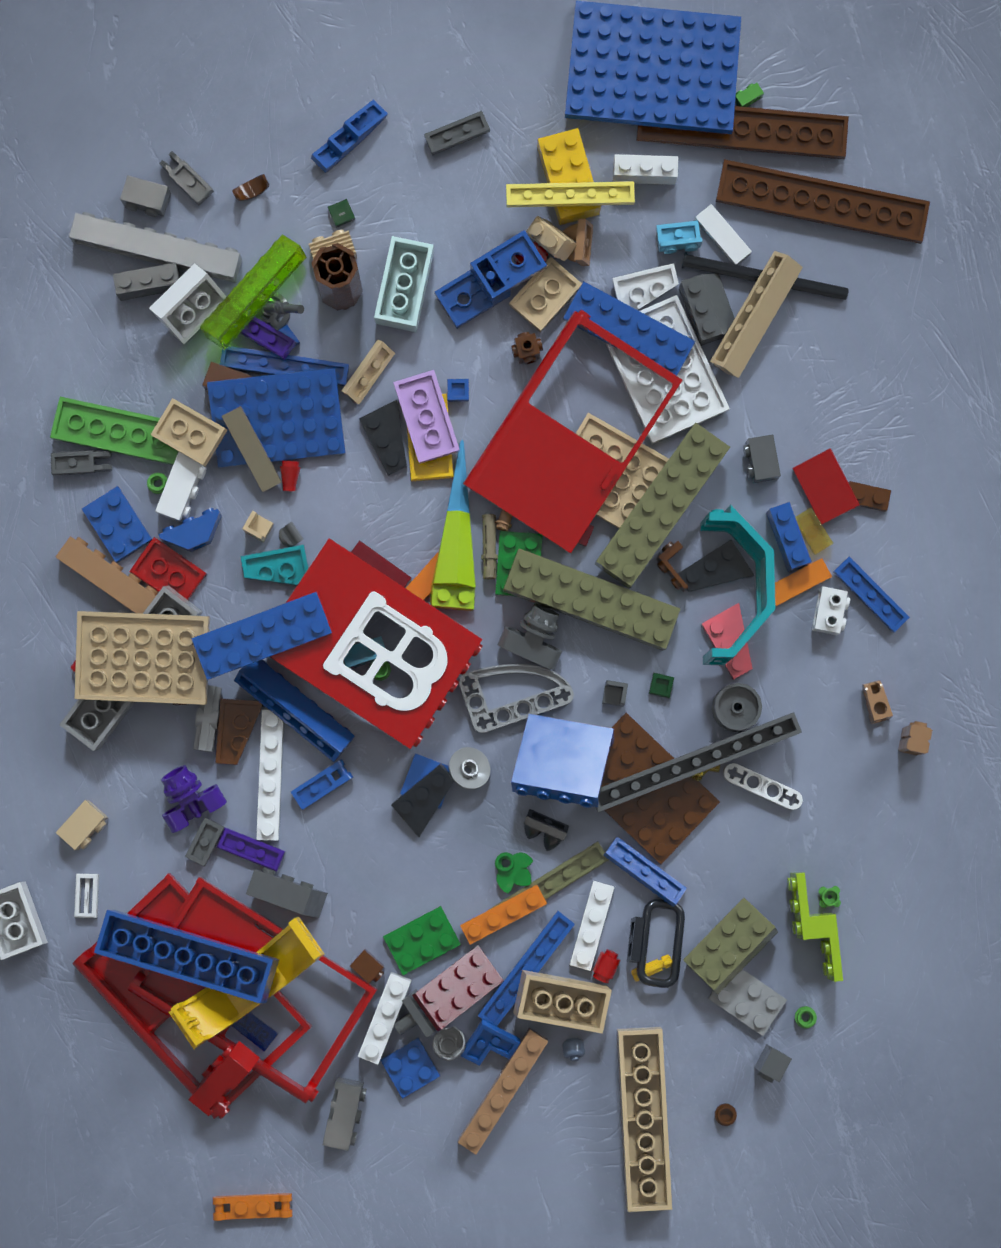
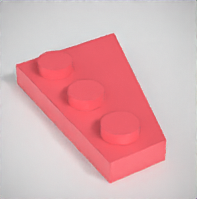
(723, 632)

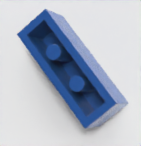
(788, 537)

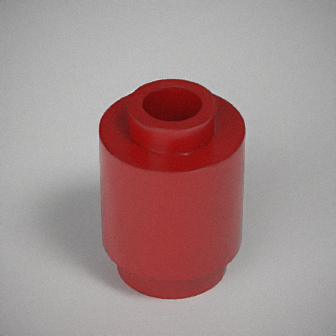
(606, 966)

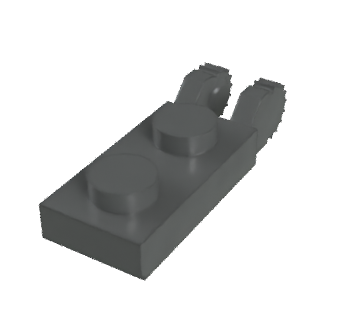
(187, 179)
(78, 462)

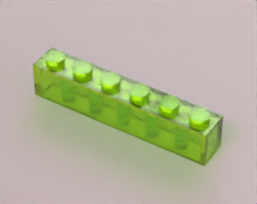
(253, 292)

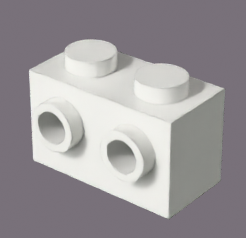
(830, 611)

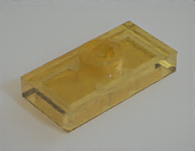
(813, 531)

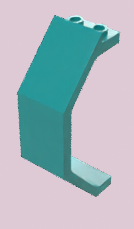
(763, 556)

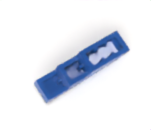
(349, 136)

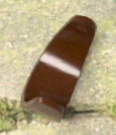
(251, 188)

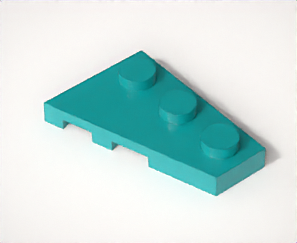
(278, 565)

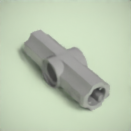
(207, 720)

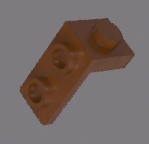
(669, 551)

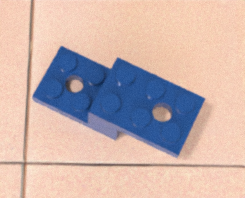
(490, 279)

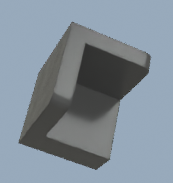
(615, 693)

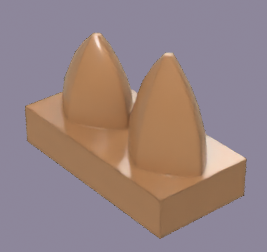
(582, 235)

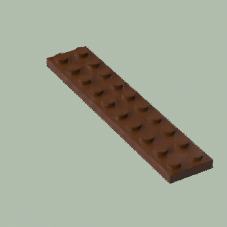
(765, 132)
(822, 201)

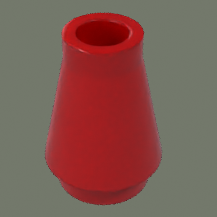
(289, 474)

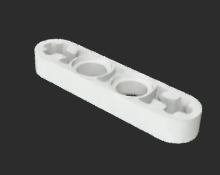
(761, 789)

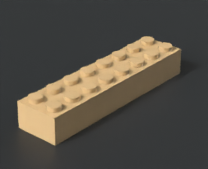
(644, 1119)

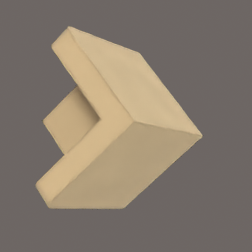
(257, 526)

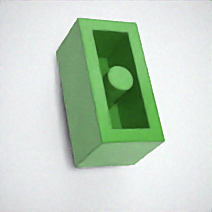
(749, 95)

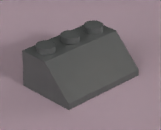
(707, 307)

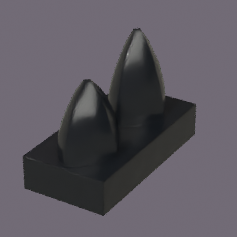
(553, 830)

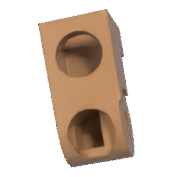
(876, 702)

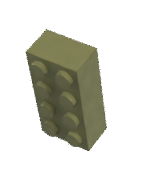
(730, 945)

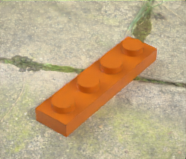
(503, 914)

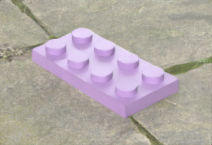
(426, 416)

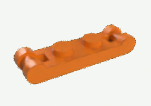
(252, 1206)

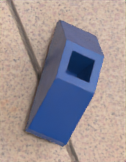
(193, 532)

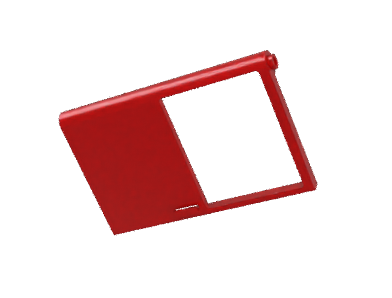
(546, 470)
(224, 919)
(113, 978)

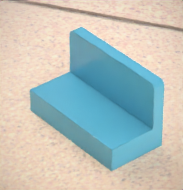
(361, 655)

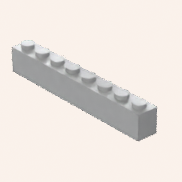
(154, 247)

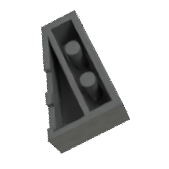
(286, 893)
(344, 1113)

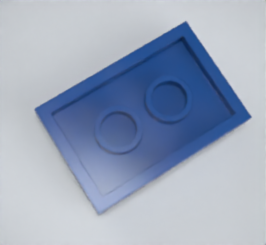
(117, 524)

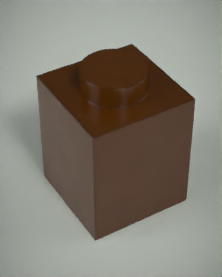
(368, 967)

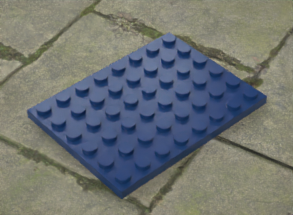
(653, 67)

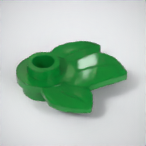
(515, 873)

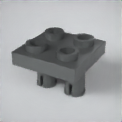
(414, 1017)

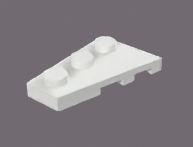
(644, 286)

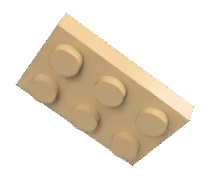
(545, 295)
(189, 432)

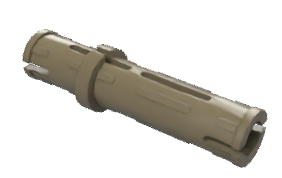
(489, 546)

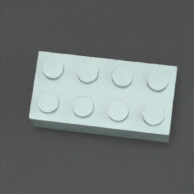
(404, 284)

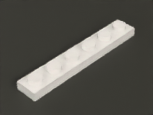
(270, 776)

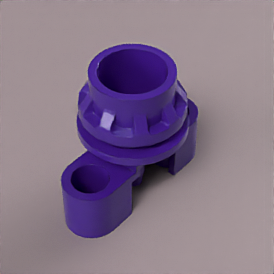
(182, 787)

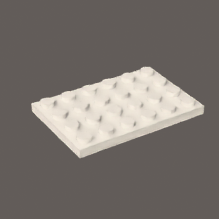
(696, 397)

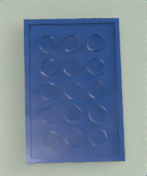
(289, 412)

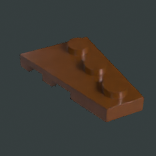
(234, 728)

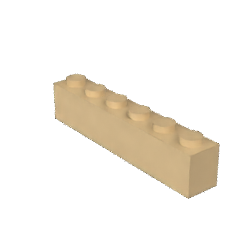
(756, 314)

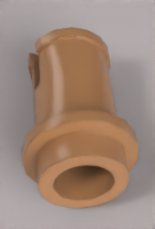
(504, 521)

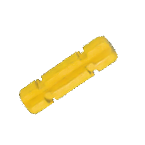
(654, 966)

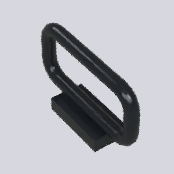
(639, 943)

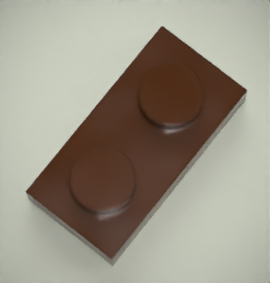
(871, 496)

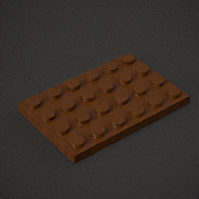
(663, 816)

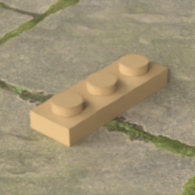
(368, 372)

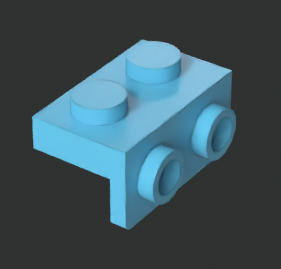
(678, 237)

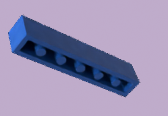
(295, 709)

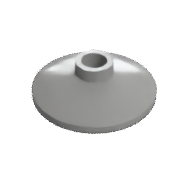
(475, 762)

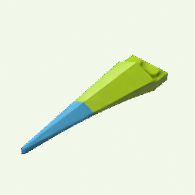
(454, 573)

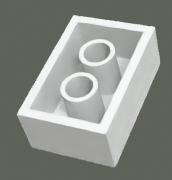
(188, 303)
(18, 922)

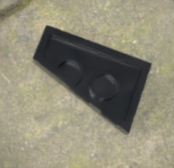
(423, 798)

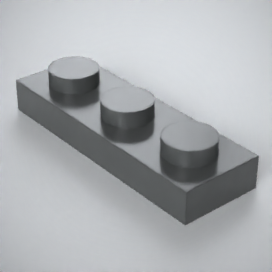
(457, 132)

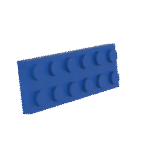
(633, 327)
(261, 635)

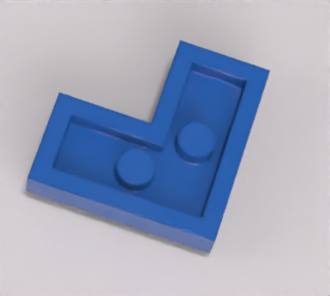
(488, 1038)

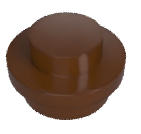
(725, 1114)

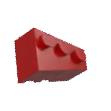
(223, 1076)

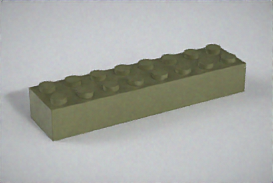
(662, 505)
(591, 599)

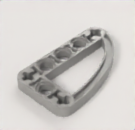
(511, 708)

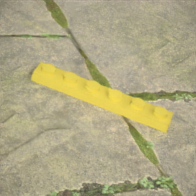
(570, 194)

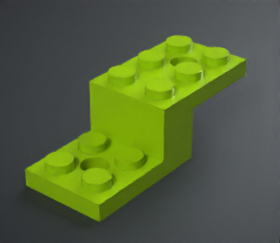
(815, 926)

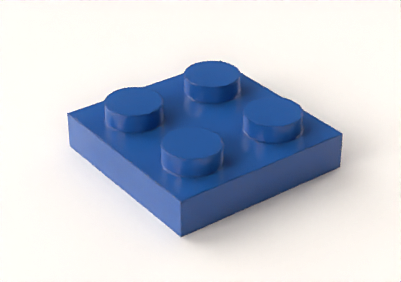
(410, 1067)

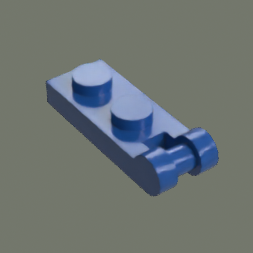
(321, 785)

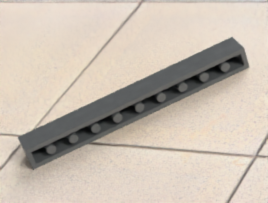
(698, 761)

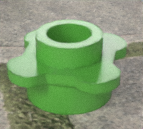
(834, 892)

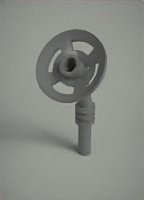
(278, 307)

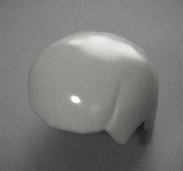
(449, 1043)

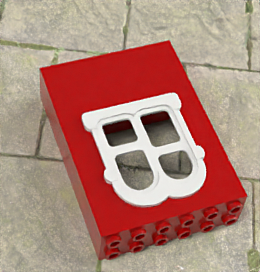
(350, 596)

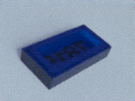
(255, 1030)

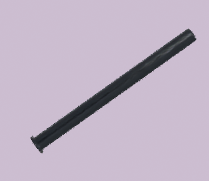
(753, 274)

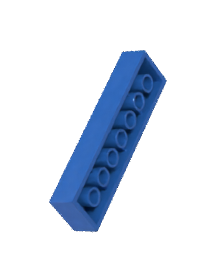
(186, 956)

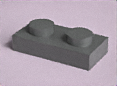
(204, 841)

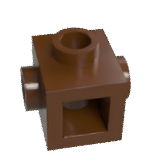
(526, 355)

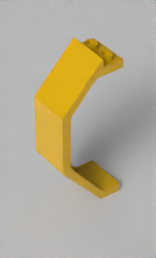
(214, 1011)

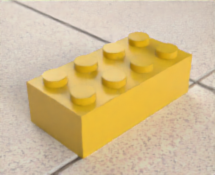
(566, 162)

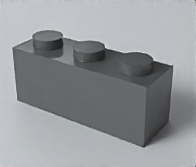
(145, 281)

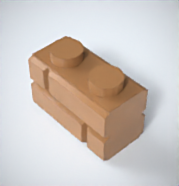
(915, 738)

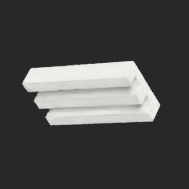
(86, 914)

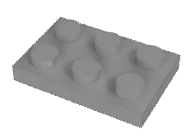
(750, 1001)

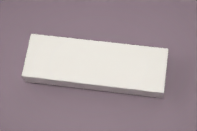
(723, 235)

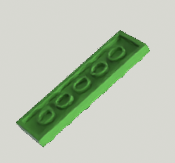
(110, 430)

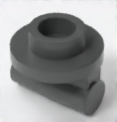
(289, 535)

